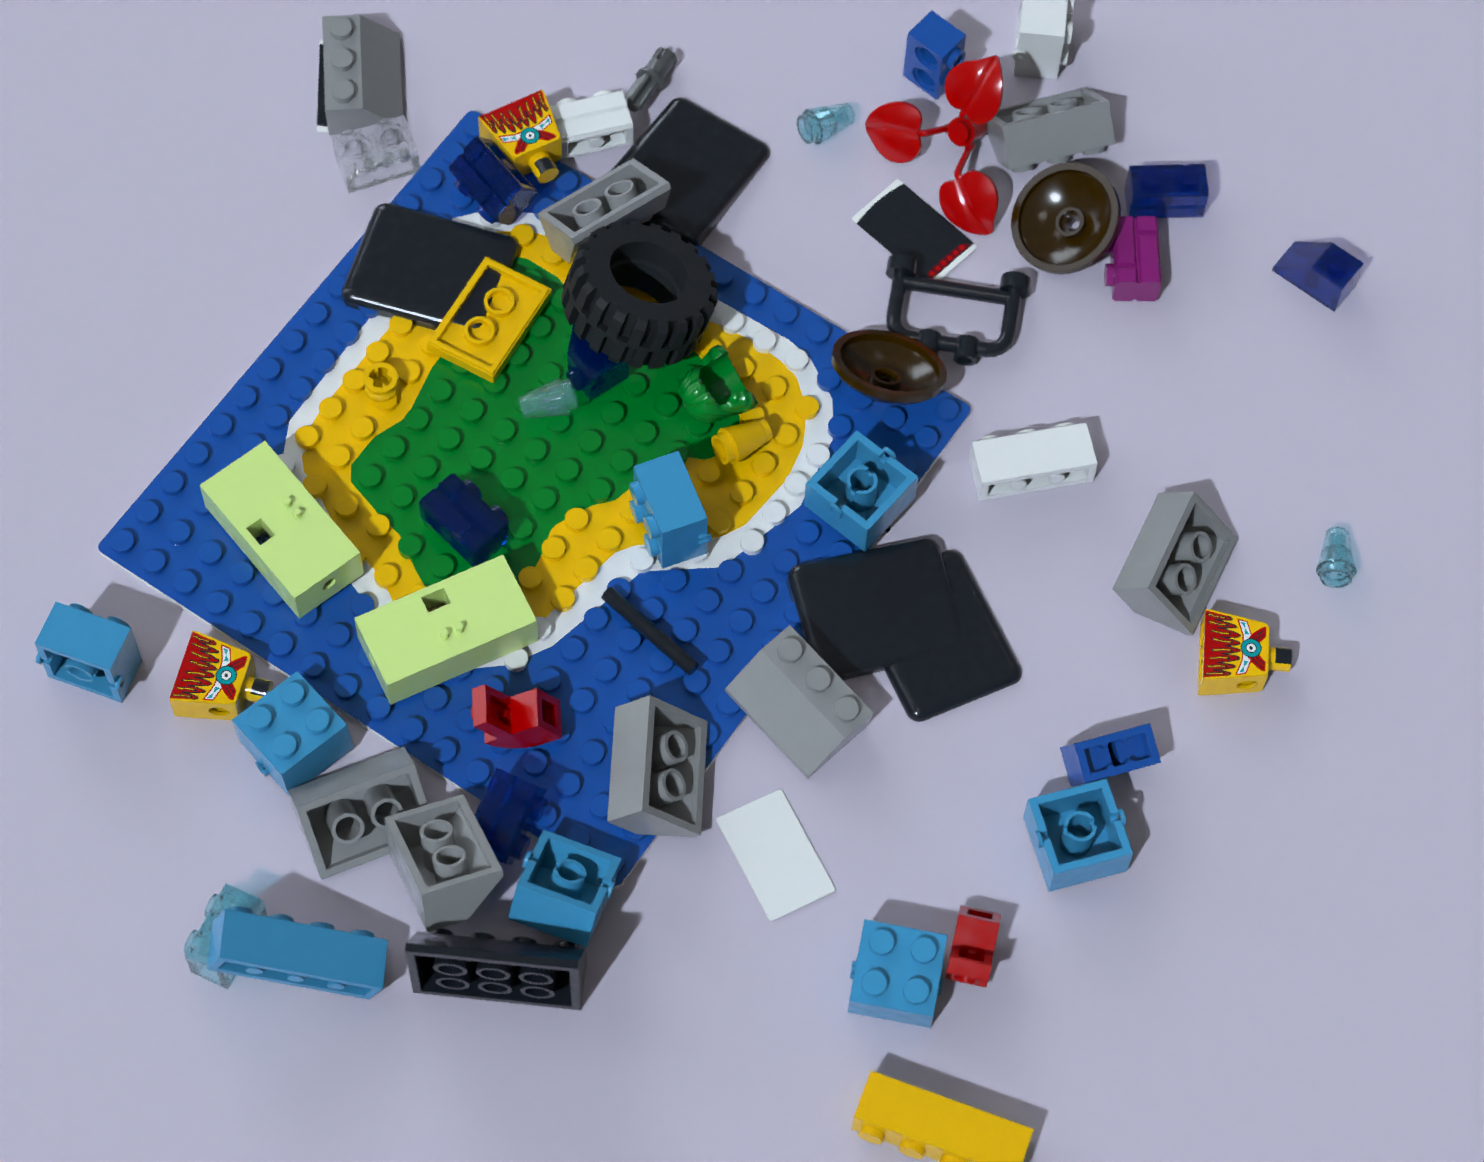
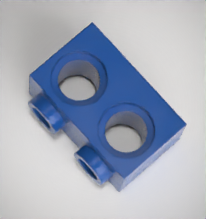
(932, 52)
(1110, 755)

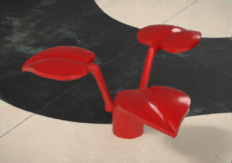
(978, 92)

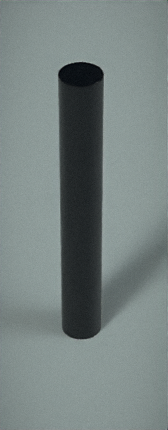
(650, 631)

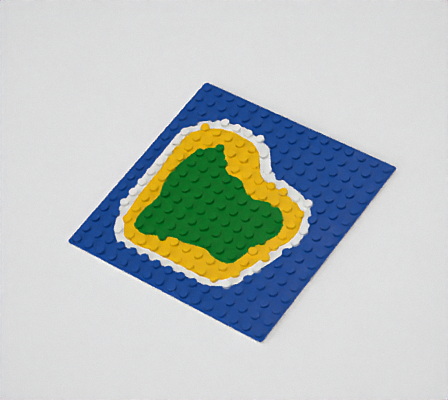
(565, 505)

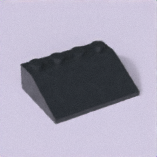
(496, 969)

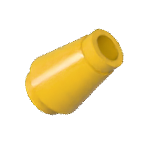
(740, 440)

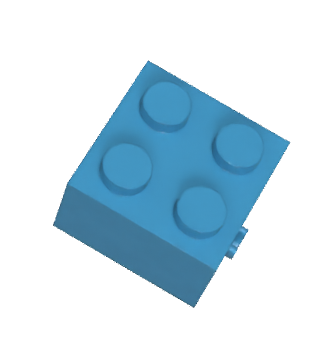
(860, 490)
(669, 510)
(88, 651)
(293, 733)
(1078, 835)
(564, 888)
(897, 973)

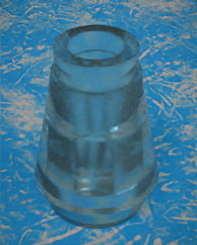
(823, 122)
(549, 400)
(1336, 559)

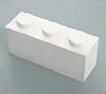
(1032, 460)

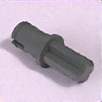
(650, 79)

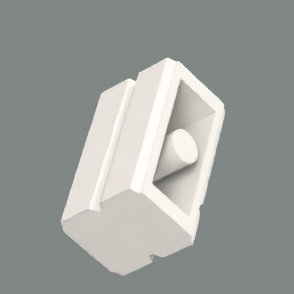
(593, 123)

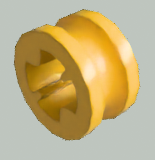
(376, 371)

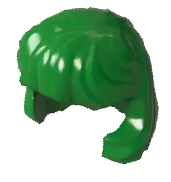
(715, 389)

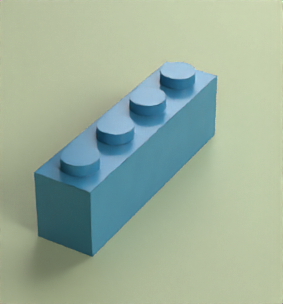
(297, 953)

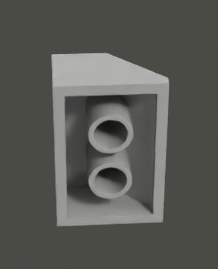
(360, 72)
(1051, 129)
(621, 195)
(1175, 561)
(799, 701)
(657, 769)
(347, 810)
(443, 860)

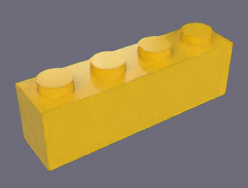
(935, 1125)

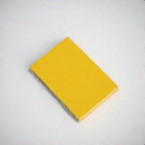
(510, 316)

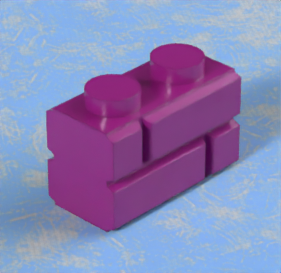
(1135, 260)

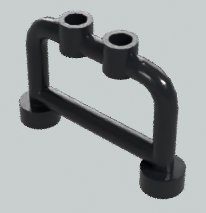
(966, 348)

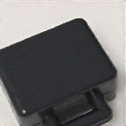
(702, 161)
(421, 263)
(876, 606)
(965, 669)

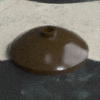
(1050, 207)
(888, 367)

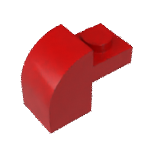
(516, 720)
(973, 946)

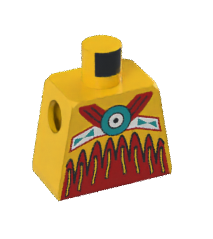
(526, 135)
(1236, 654)
(215, 680)

